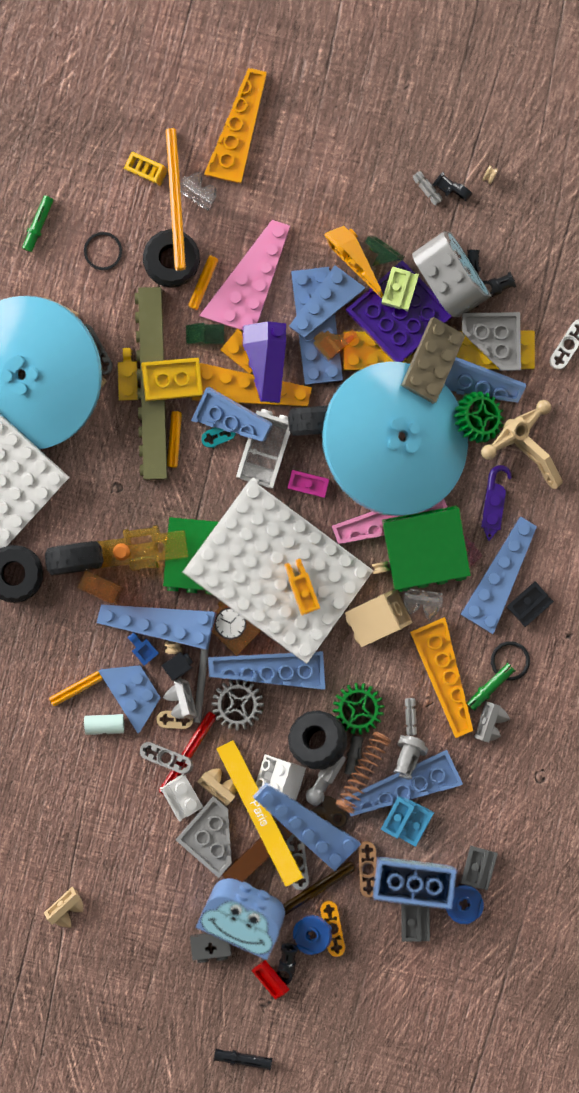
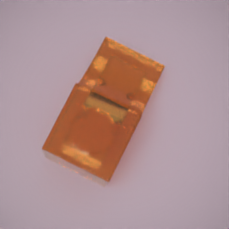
(331, 344)

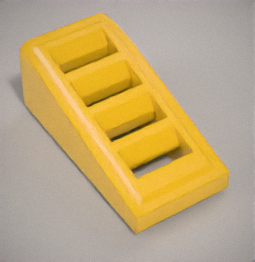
(160, 175)

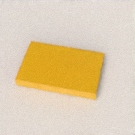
(171, 379)

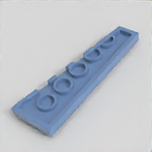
(495, 587)
(175, 625)
(271, 669)
(428, 777)
(317, 834)

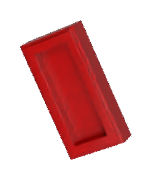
(270, 979)

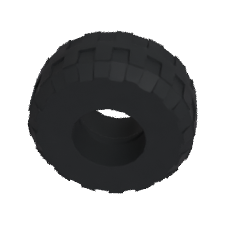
(164, 276)
(307, 420)
(74, 558)
(33, 576)
(330, 751)

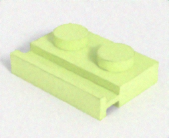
(400, 289)

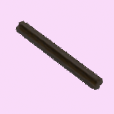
(318, 887)

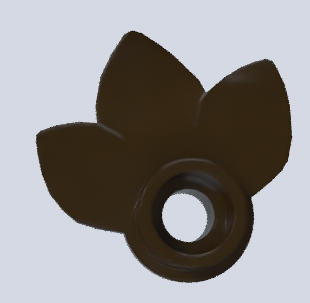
(330, 810)

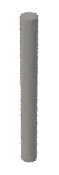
(201, 684)

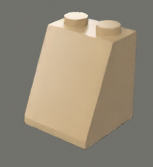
(378, 618)

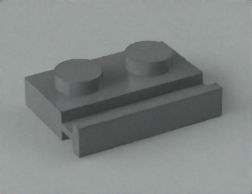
(479, 867)
(415, 922)

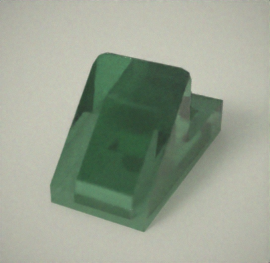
(385, 253)
(204, 334)

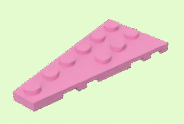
(246, 289)

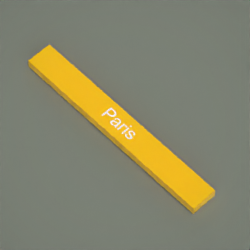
(260, 816)

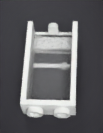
(263, 459)

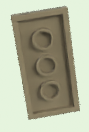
(433, 360)

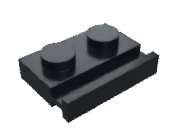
(529, 604)

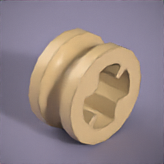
(490, 174)
(380, 567)
(173, 647)

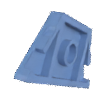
(133, 692)

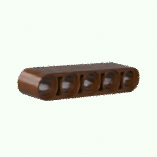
(252, 858)

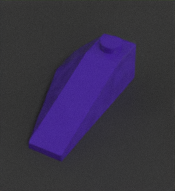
(266, 354)

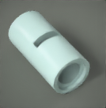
(104, 724)

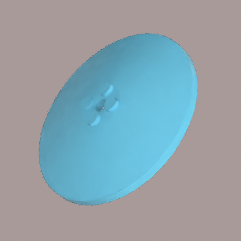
(59, 368)
(371, 459)

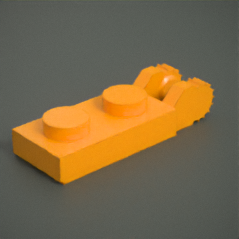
(302, 589)

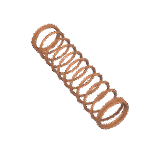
(378, 738)

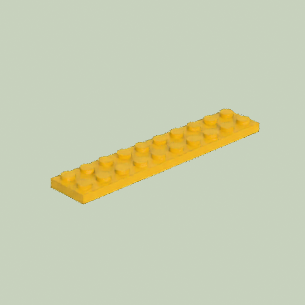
(365, 352)

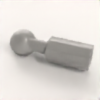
(325, 777)

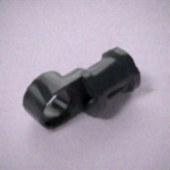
(448, 186)
(501, 284)
(289, 957)

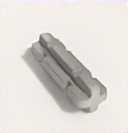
(427, 188)
(410, 714)

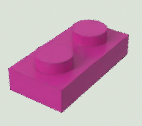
(308, 484)

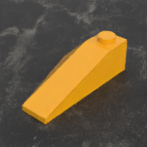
(347, 247)

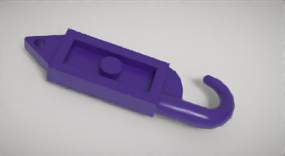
(494, 502)

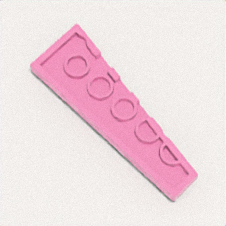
(367, 526)

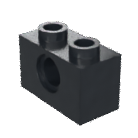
(177, 665)

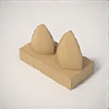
(211, 782)
(58, 911)

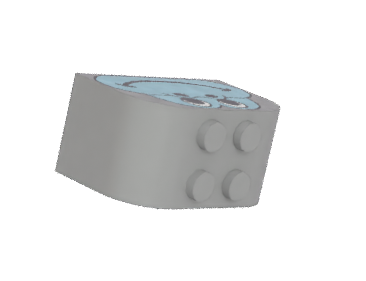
(450, 274)

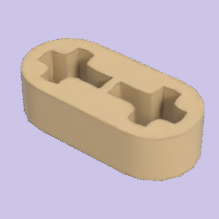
(172, 724)

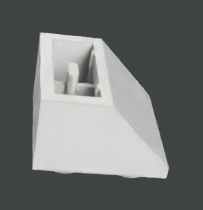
(281, 775)

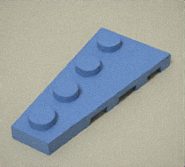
(329, 297)
(469, 378)
(226, 414)

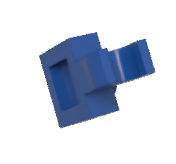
(144, 650)

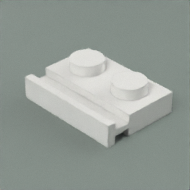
(181, 797)

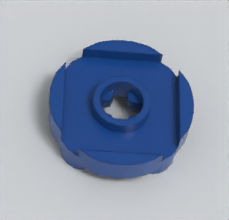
(470, 913)
(321, 929)

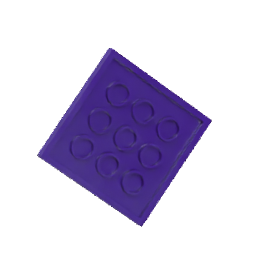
(393, 328)

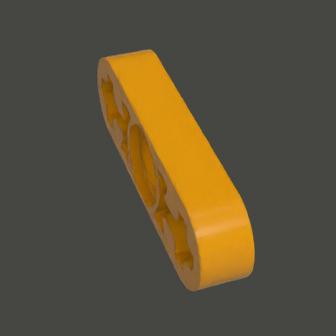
(334, 913)

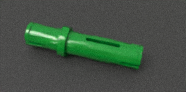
(37, 224)
(486, 690)

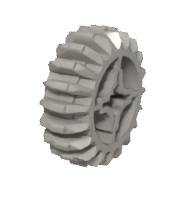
(247, 718)

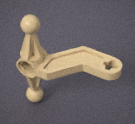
(517, 432)

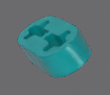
(217, 441)

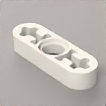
(565, 359)

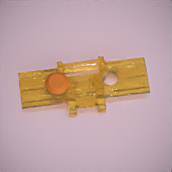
(143, 555)

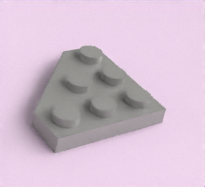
(496, 337)
(209, 837)

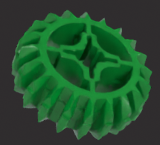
(486, 411)
(373, 717)

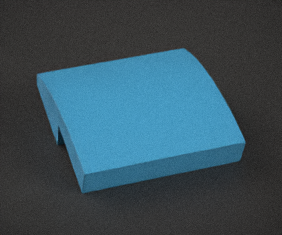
(407, 820)

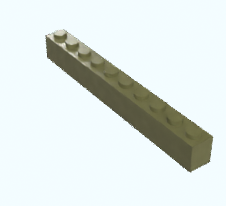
(151, 412)

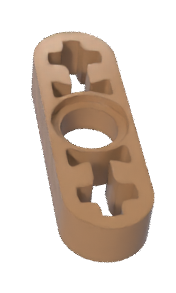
(362, 855)

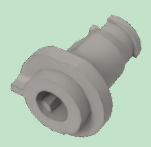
(411, 751)

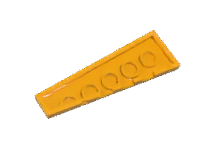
(233, 145)
(242, 389)
(440, 663)

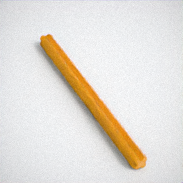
(175, 199)

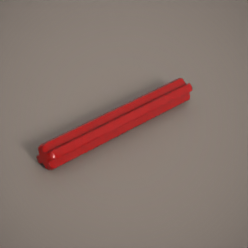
(192, 745)

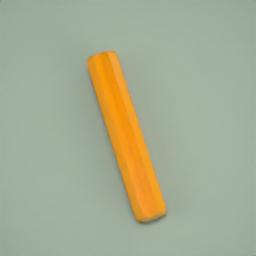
(203, 282)
(174, 439)
(75, 688)

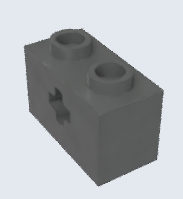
(201, 954)

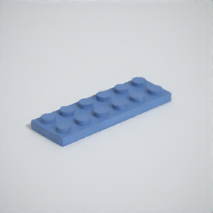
(315, 366)

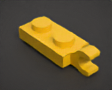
(127, 377)

